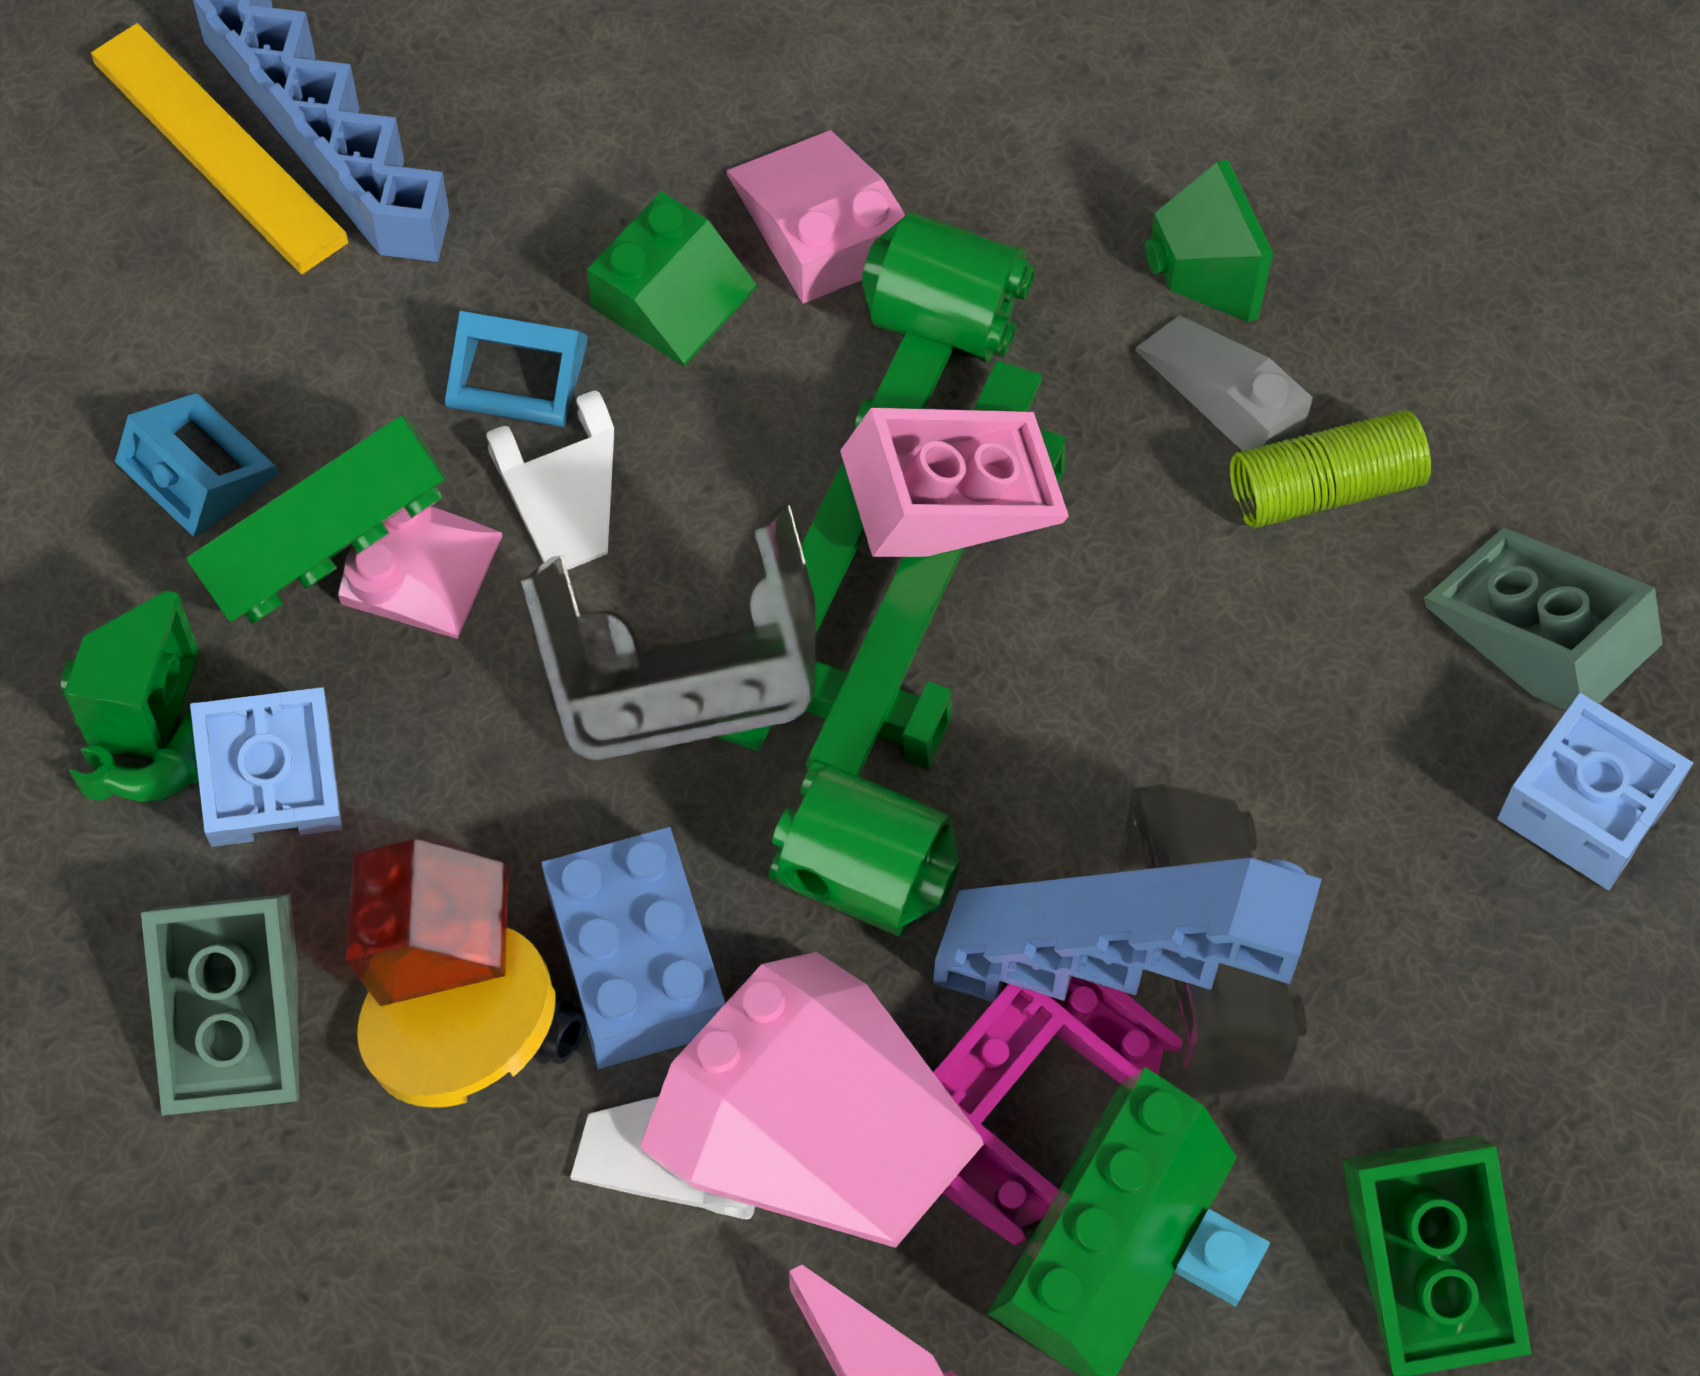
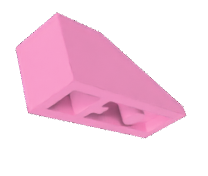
(855, 1337)

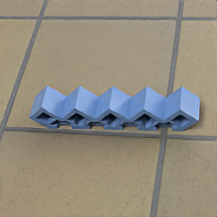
(318, 116)
(1128, 922)

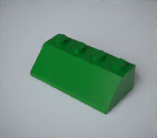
(318, 519)
(1116, 1227)

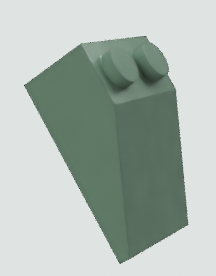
(1550, 617)
(224, 1003)

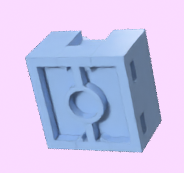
(265, 765)
(1594, 790)

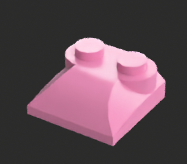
(422, 570)

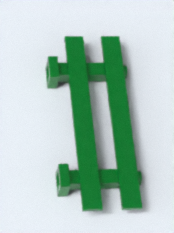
(868, 697)

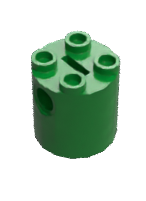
(946, 285)
(865, 850)

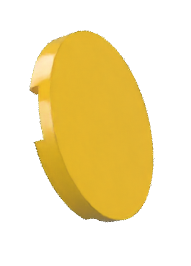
(461, 1038)

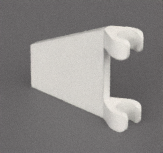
(565, 492)
(614, 1160)

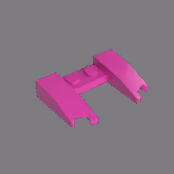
(998, 1049)

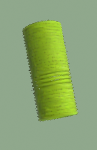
(1364, 457)

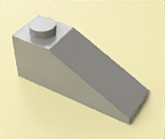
(1229, 383)

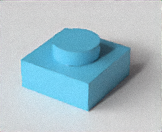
(1222, 1257)

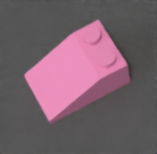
(817, 211)
(949, 479)

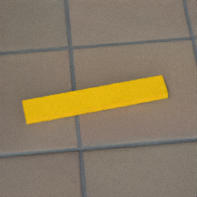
(220, 148)

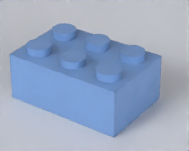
(633, 946)

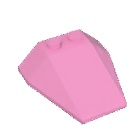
(811, 1106)

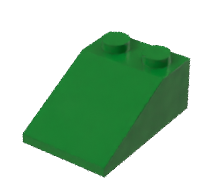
(1438, 1254)

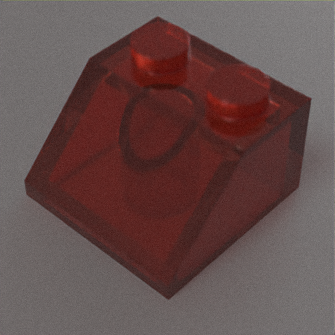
(425, 920)

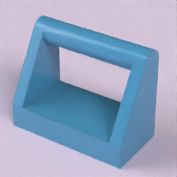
(519, 334)
(177, 475)

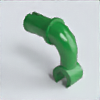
(166, 776)

